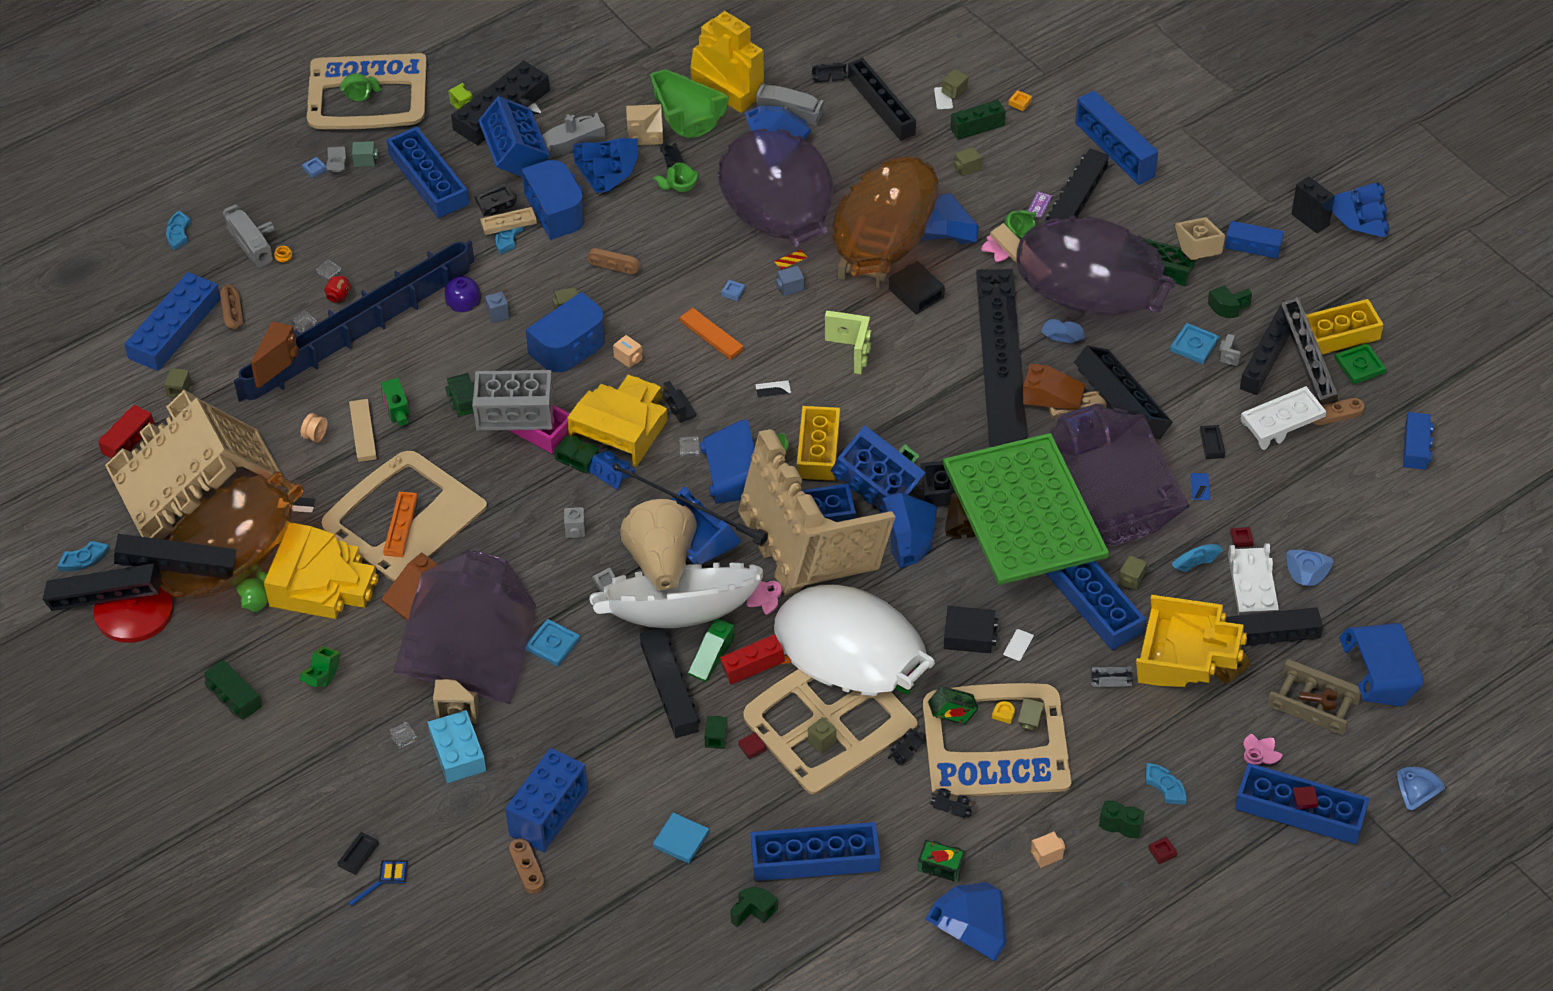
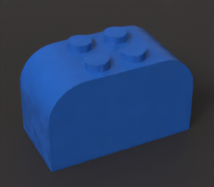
(554, 197)
(567, 334)

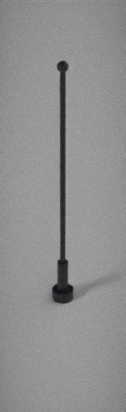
(759, 536)

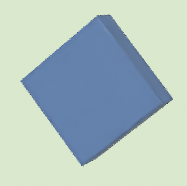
(314, 167)
(733, 290)

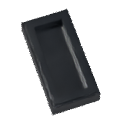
(1212, 442)
(358, 853)

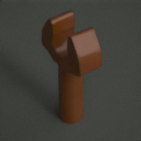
(1322, 699)

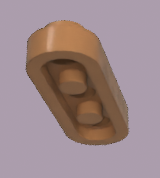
(613, 261)
(231, 307)
(1347, 409)
(529, 871)

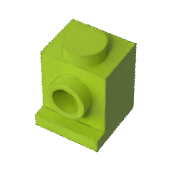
(459, 96)

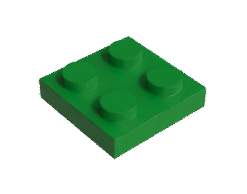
(1360, 363)

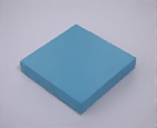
(1194, 343)
(552, 642)
(681, 838)

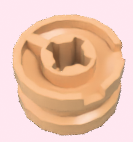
(314, 427)

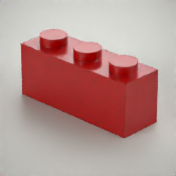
(125, 432)
(752, 659)

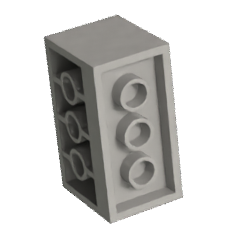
(513, 400)

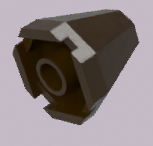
(957, 521)

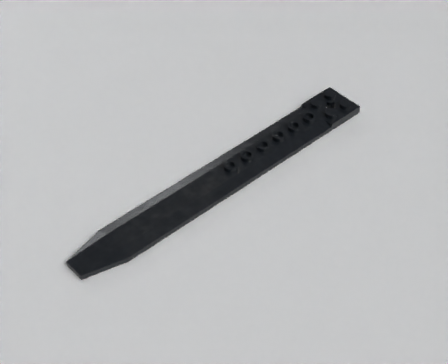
(1001, 357)

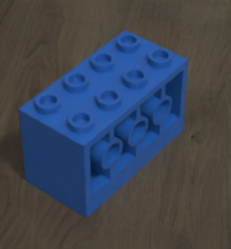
(512, 136)
(876, 468)
(547, 799)

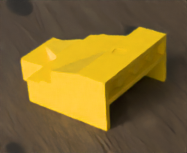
(728, 60)
(621, 417)
(318, 574)
(1187, 642)

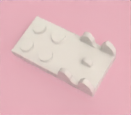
(1282, 416)
(1253, 580)

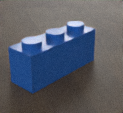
(1254, 239)
(1418, 440)

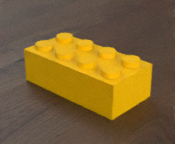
(1345, 326)
(818, 442)

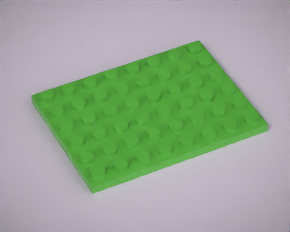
(1025, 508)

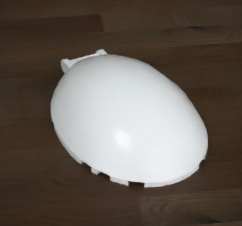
(697, 599)
(850, 639)

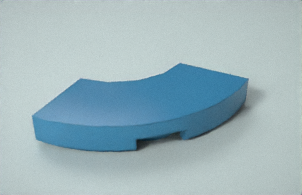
(176, 230)
(505, 240)
(1197, 556)
(84, 557)
(1167, 783)

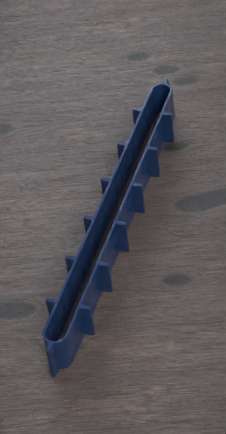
(365, 315)

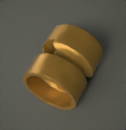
(1227, 675)

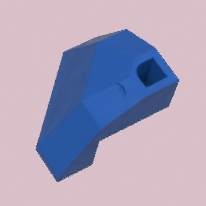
(777, 118)
(606, 162)
(1363, 209)
(951, 221)
(912, 527)
(973, 916)

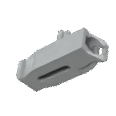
(796, 102)
(574, 131)
(249, 236)

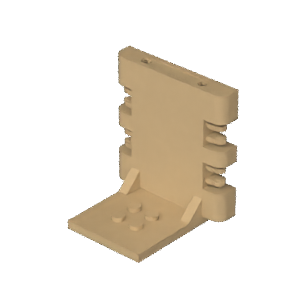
(179, 459)
(799, 537)

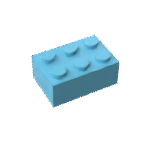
(456, 746)

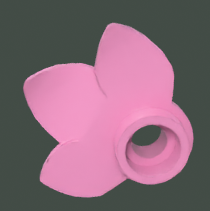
(993, 247)
(764, 597)
(1261, 749)

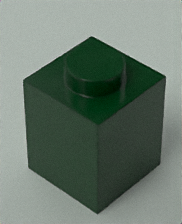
(716, 732)

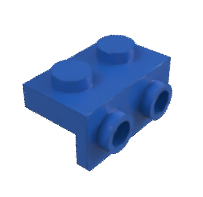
(602, 468)

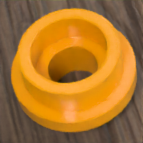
(283, 254)

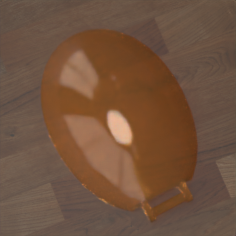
(885, 214)
(242, 517)

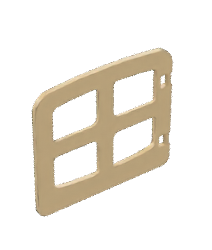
(856, 751)

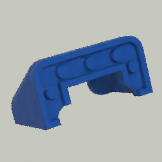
(729, 460)
(711, 536)

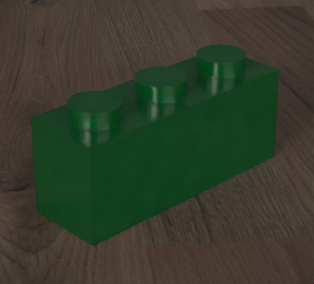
(978, 119)
(232, 690)

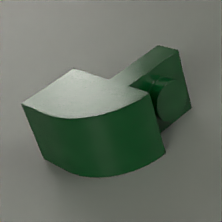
(1228, 304)
(755, 902)

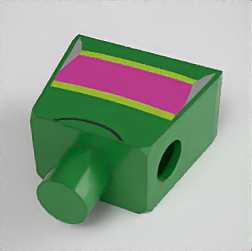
(395, 401)

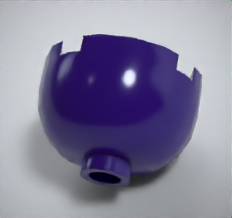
(462, 294)

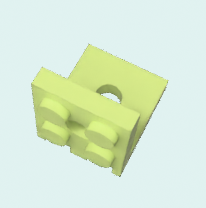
(856, 333)

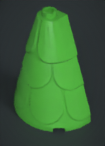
(686, 104)

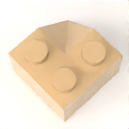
(645, 124)
(1199, 238)
(453, 698)

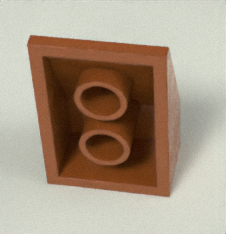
(274, 352)
(1051, 388)
(403, 590)

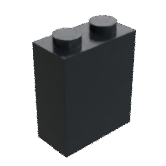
(1313, 204)
(916, 287)
(970, 629)

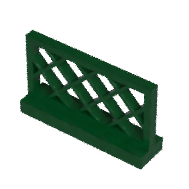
(1176, 270)

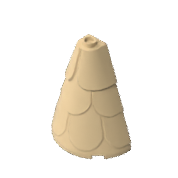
(658, 539)

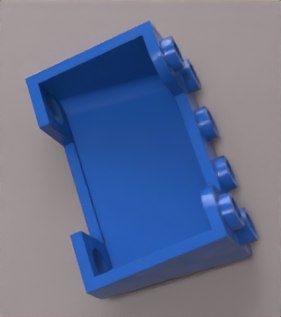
(1389, 660)

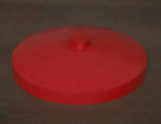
(134, 618)

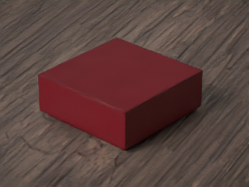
(1241, 537)
(752, 745)
(1305, 797)
(1162, 850)

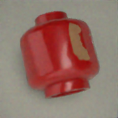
(337, 289)

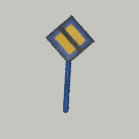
(390, 872)

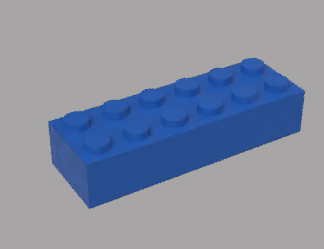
(1116, 137)
(427, 172)
(172, 321)
(1100, 603)
(1271, 797)
(815, 851)

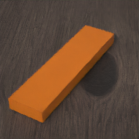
(711, 333)
(400, 524)

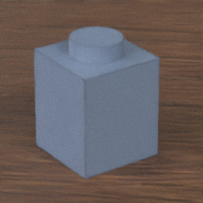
(790, 281)
(497, 307)

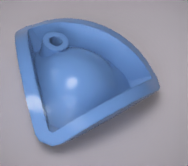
(1063, 332)
(1308, 567)
(1418, 785)

